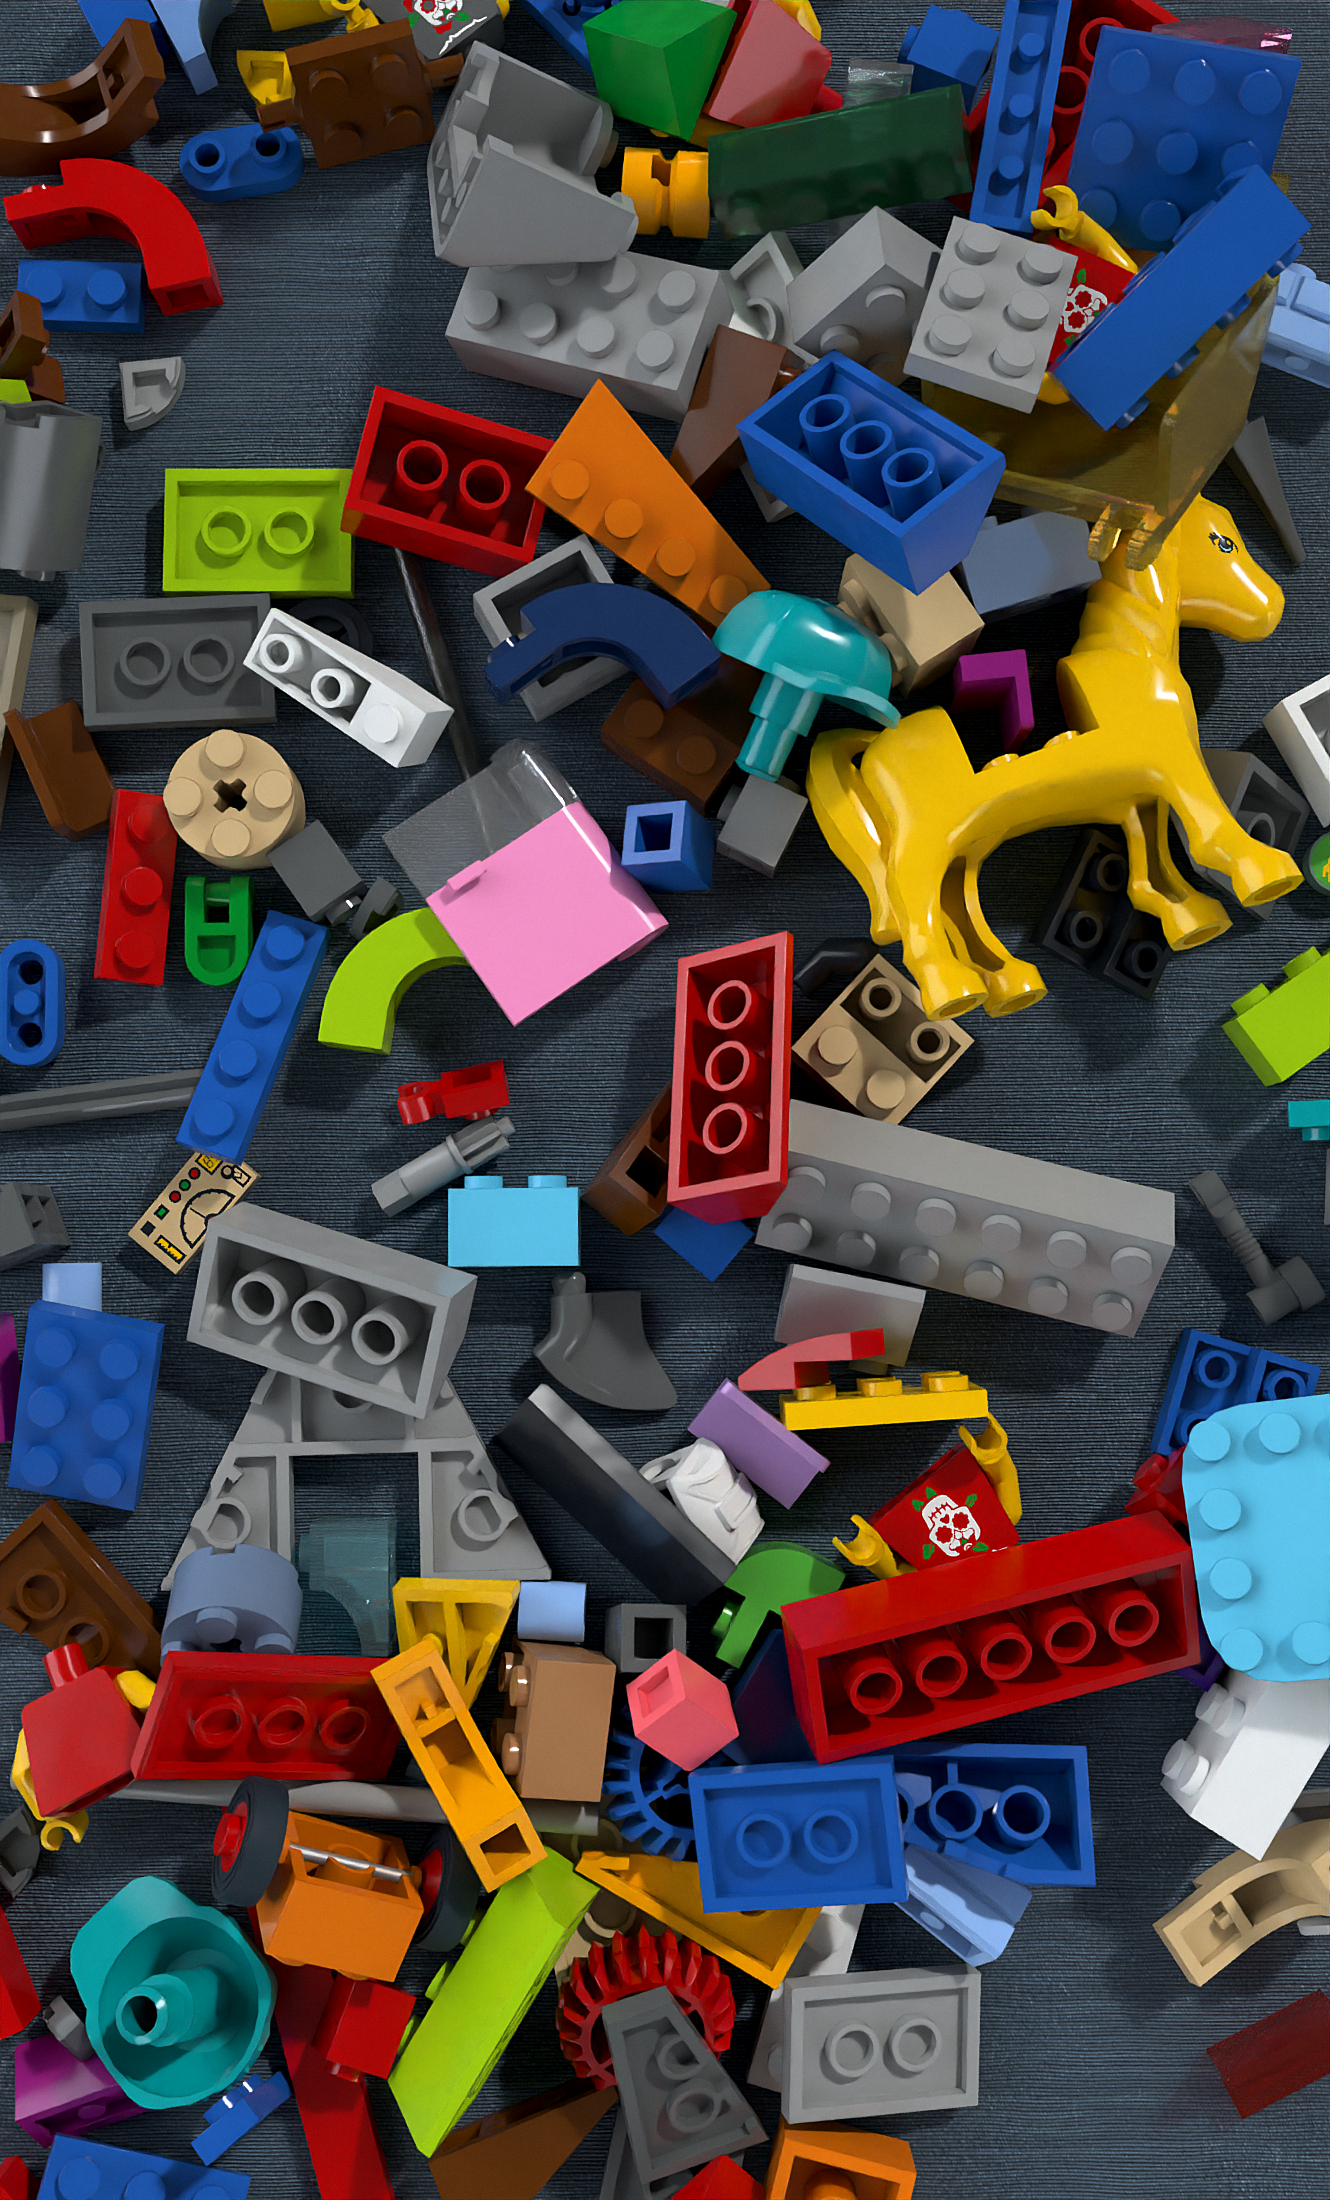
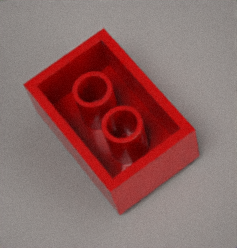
(445, 485)

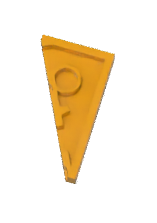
(670, 1891)

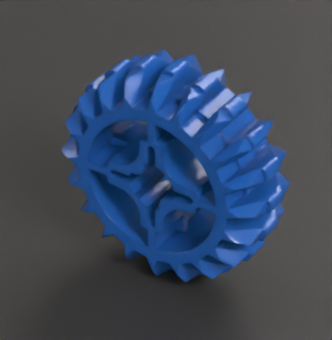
(638, 1790)

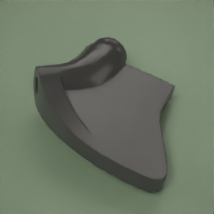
(601, 1347)

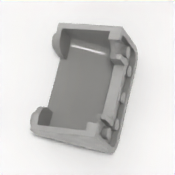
(519, 170)

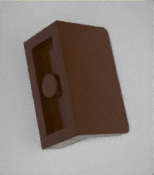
(65, 769)

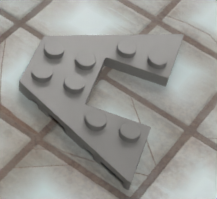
(464, 1504)

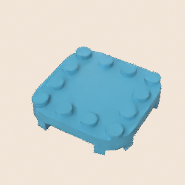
(1263, 1535)

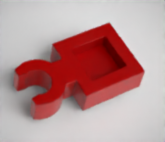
(464, 1092)

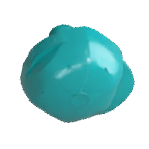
(807, 656)
(172, 1994)

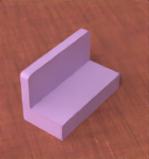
(758, 1443)

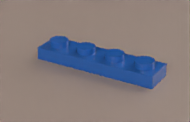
(1019, 114)
(254, 1038)

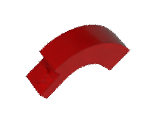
(128, 205)

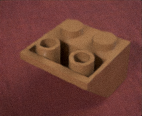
(553, 1719)

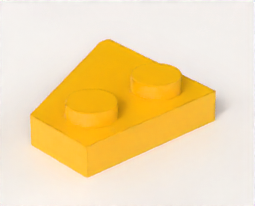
(460, 1618)

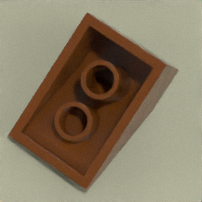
(695, 741)

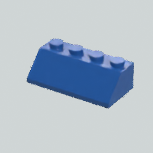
(874, 469)

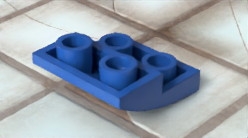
(1221, 1374)

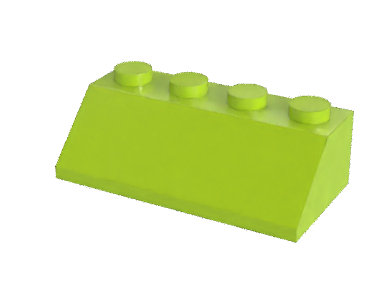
(486, 1995)

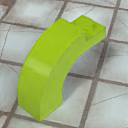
(375, 977)

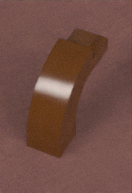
(84, 114)

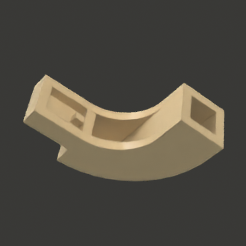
(1248, 1899)

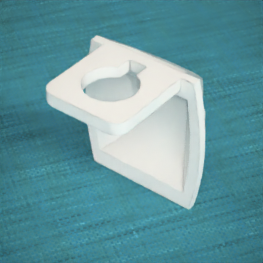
(710, 1495)

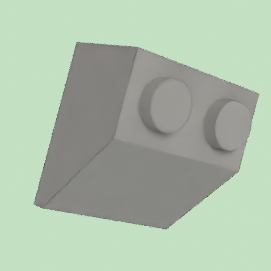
(832, 1302)

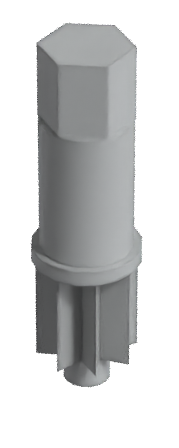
(443, 1163)

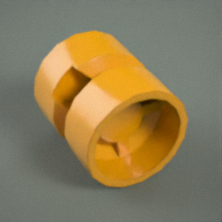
(668, 191)

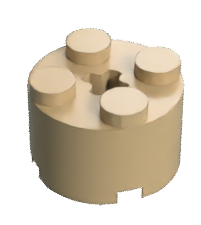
(215, 773)

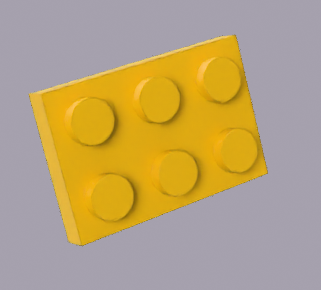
(884, 1401)

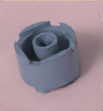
(233, 1603)

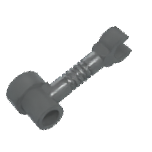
(1278, 1288)

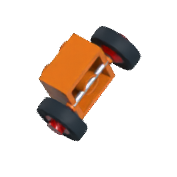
(337, 1889)

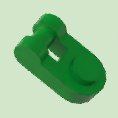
(219, 950)

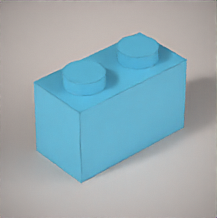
(514, 1224)

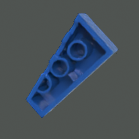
(1180, 298)

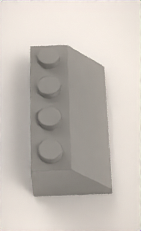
(329, 1307)

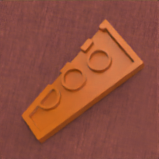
(636, 506)

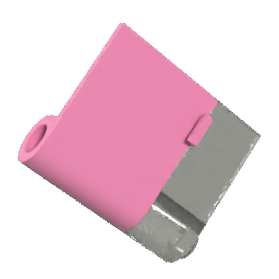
(524, 880)

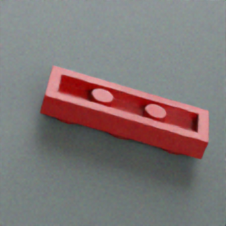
(136, 890)

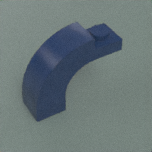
(610, 623)

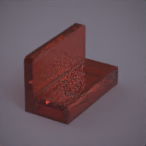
(1275, 2054)

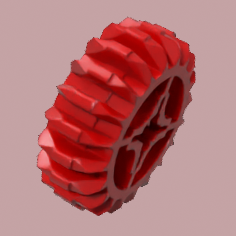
(632, 1968)

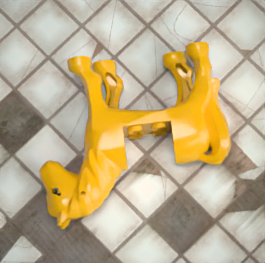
(924, 822)

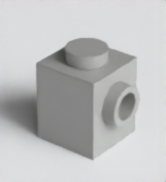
(760, 822)

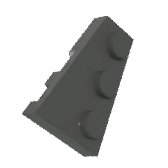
(673, 2088)

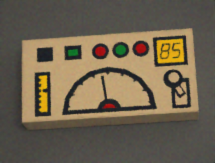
(179, 1217)

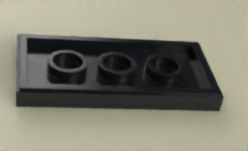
(613, 1500)

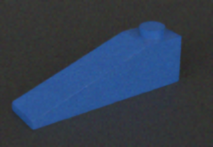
(999, 1808)

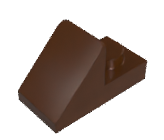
(25, 347)

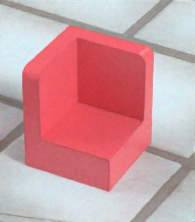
(681, 1710)

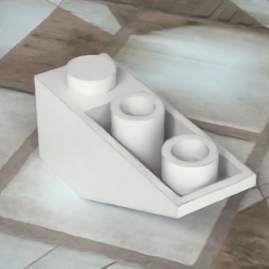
(349, 690)

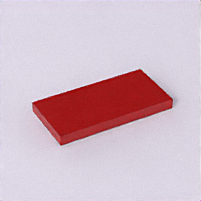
(266, 1719)

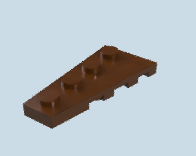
(71, 1593)

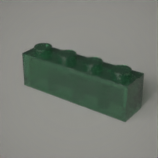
(840, 162)

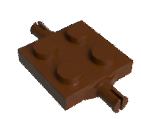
(361, 93)

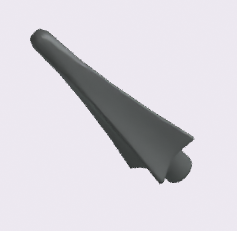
(1255, 467)

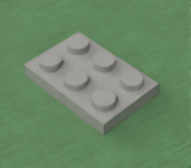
(991, 315)
(880, 2042)

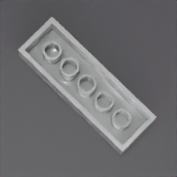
(970, 1219)

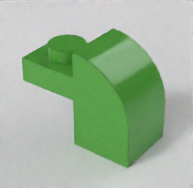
(766, 1579)

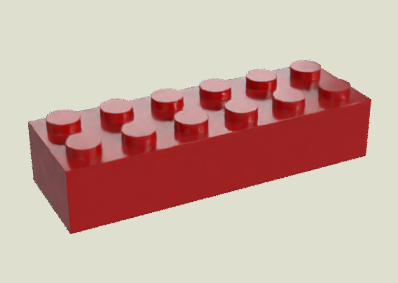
(991, 1635)

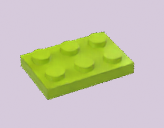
(257, 533)

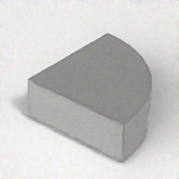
(150, 389)

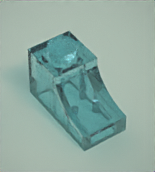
(357, 1566)

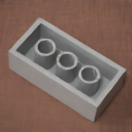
(564, 325)

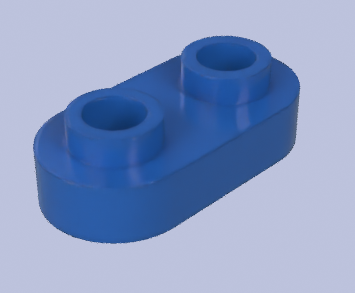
(241, 167)
(32, 1004)

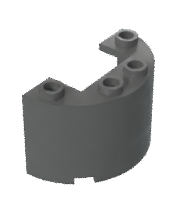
(45, 486)

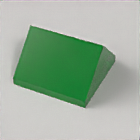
(658, 59)

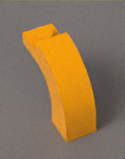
(458, 1765)

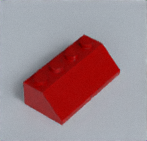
(732, 1080)

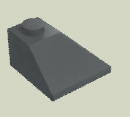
(1260, 805)

